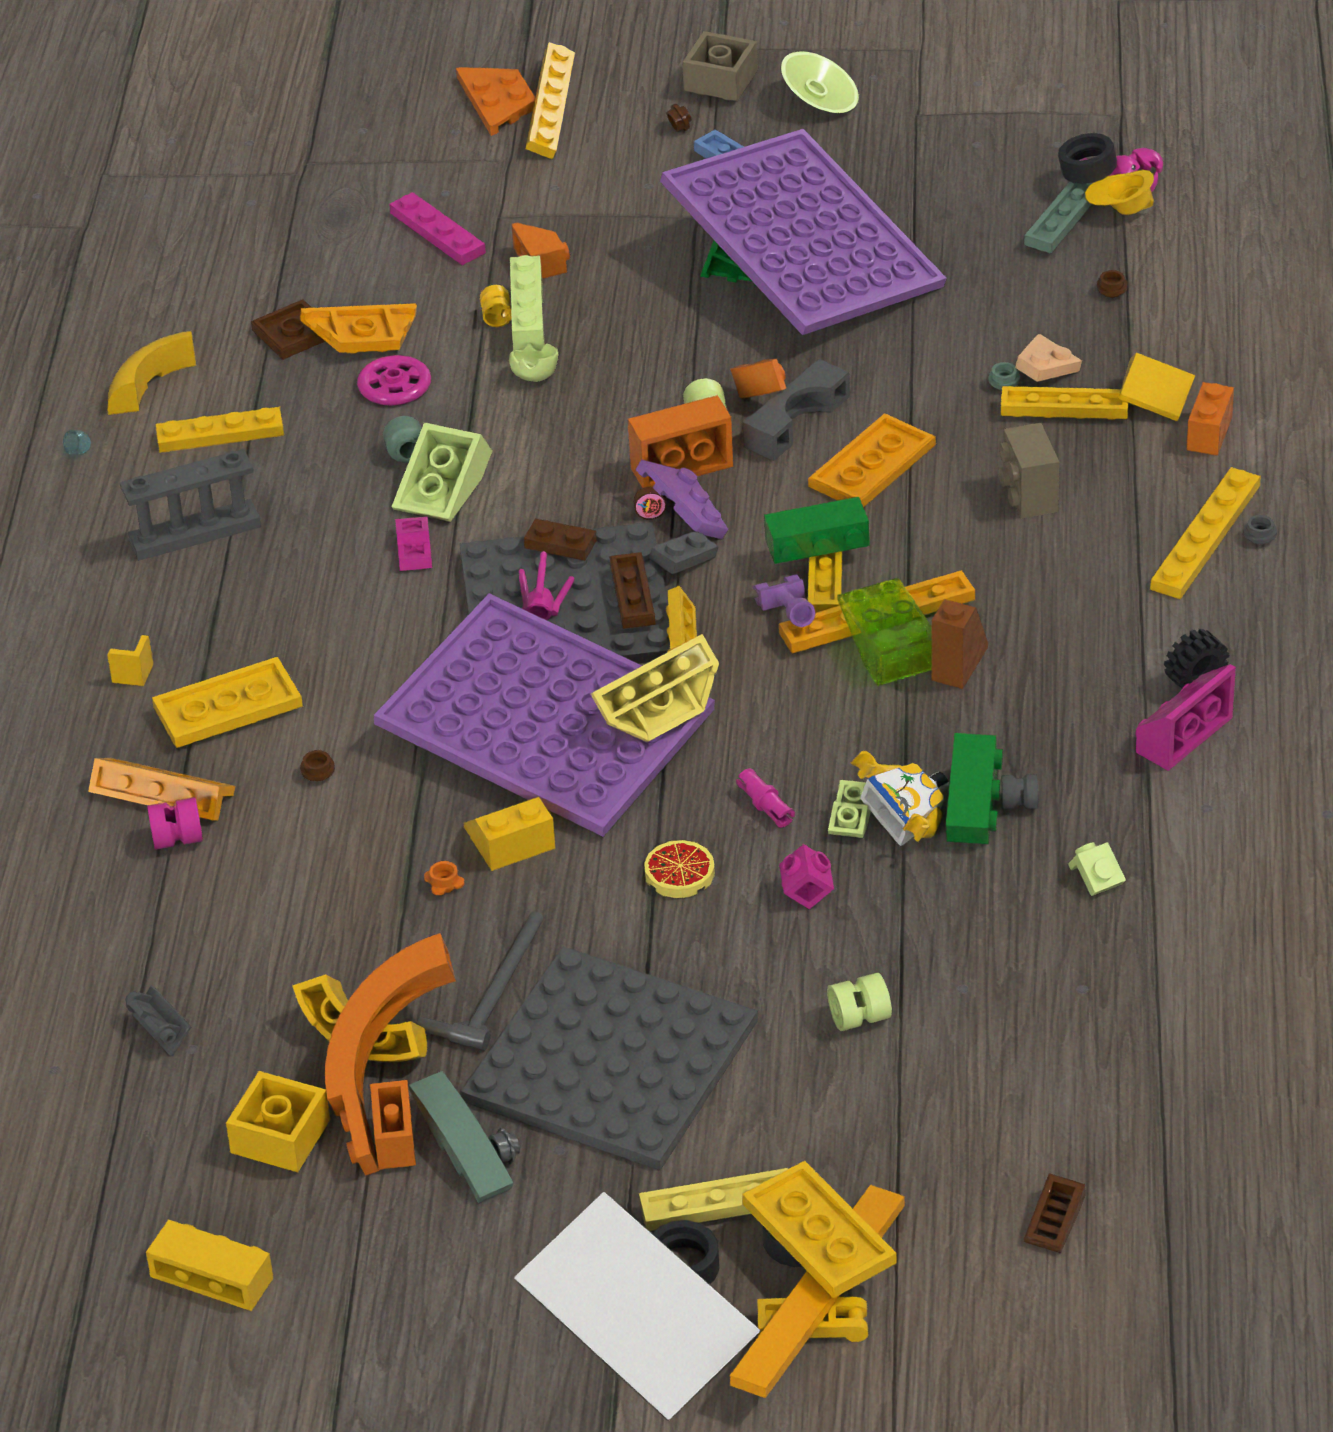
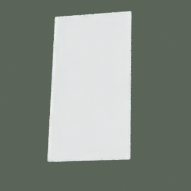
(637, 1305)

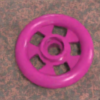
(394, 380)

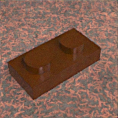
(560, 539)

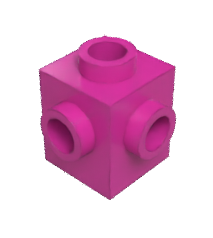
(806, 876)

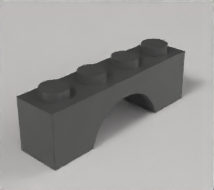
(816, 389)

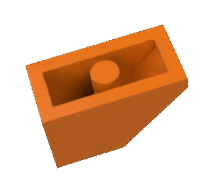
(543, 243)

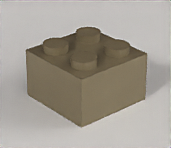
(720, 66)
(1029, 470)

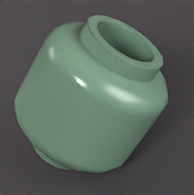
(401, 437)

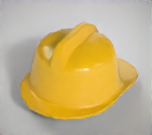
(1124, 192)

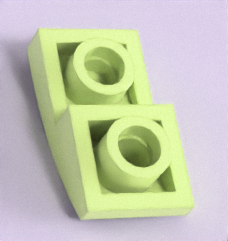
(849, 812)

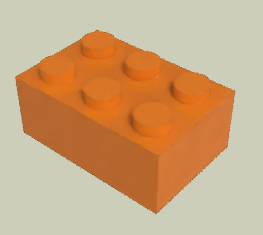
(683, 437)

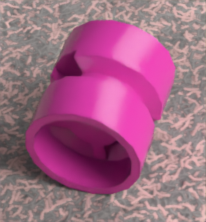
(175, 823)

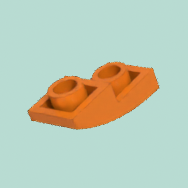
(759, 378)

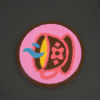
(649, 503)

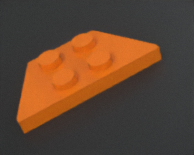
(496, 95)

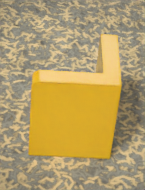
(131, 666)

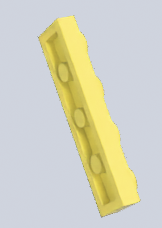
(700, 1201)

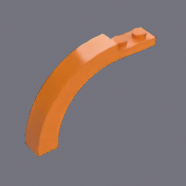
(360, 1023)

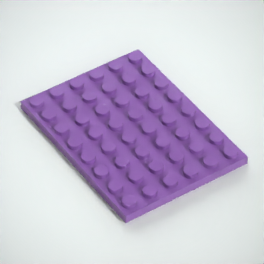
(803, 231)
(518, 710)

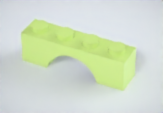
(526, 302)

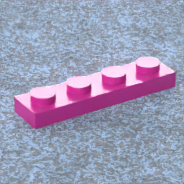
(437, 228)

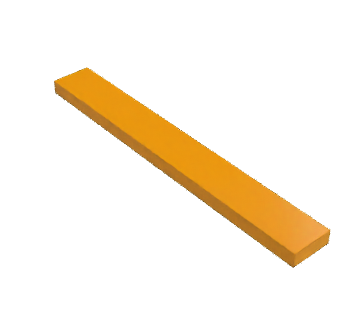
(804, 1308)

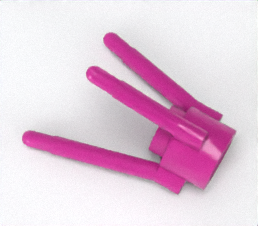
(540, 600)

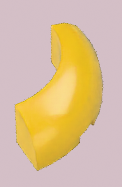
(153, 359)
(324, 1000)

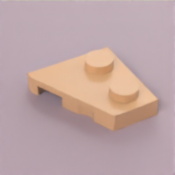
(1046, 360)

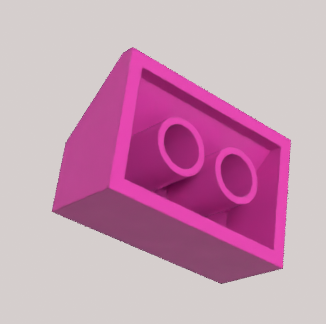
(1187, 718)

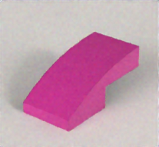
(413, 543)

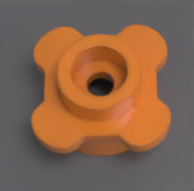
(443, 878)

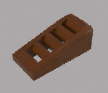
(1064, 1189)

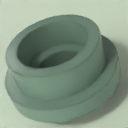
(1004, 375)

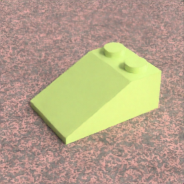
(442, 472)

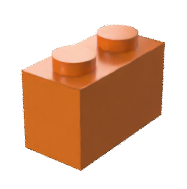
(1210, 418)
(392, 1124)

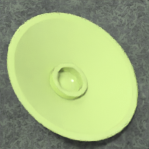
(819, 82)

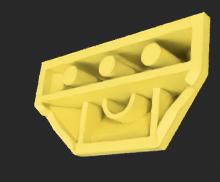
(660, 692)

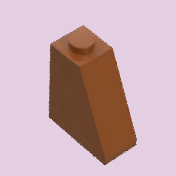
(956, 643)

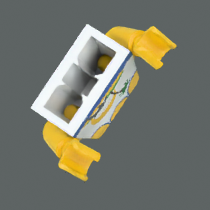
(902, 797)

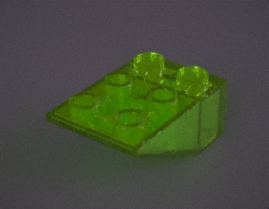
(888, 630)

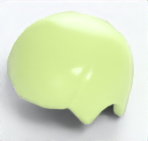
(534, 364)

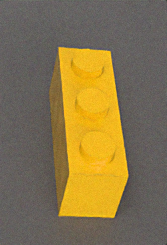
(210, 1264)

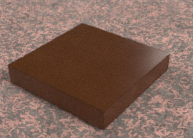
(285, 331)

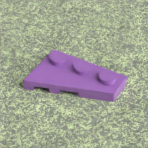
(690, 498)

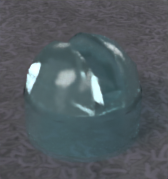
(76, 442)

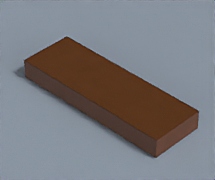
(632, 590)

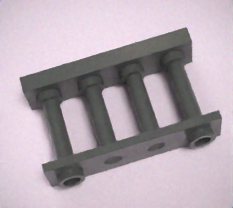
(195, 528)

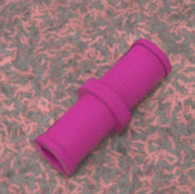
(765, 797)

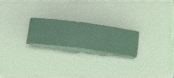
(461, 1136)

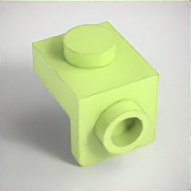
(1097, 867)

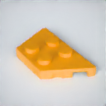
(361, 327)

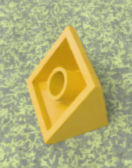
(1156, 386)

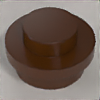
(679, 117)
(1112, 283)
(317, 766)

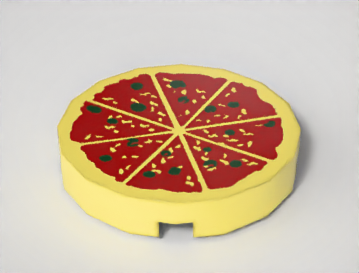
(679, 868)

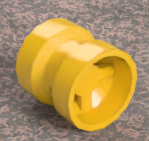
(496, 305)

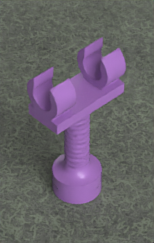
(789, 594)

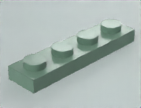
(1058, 218)

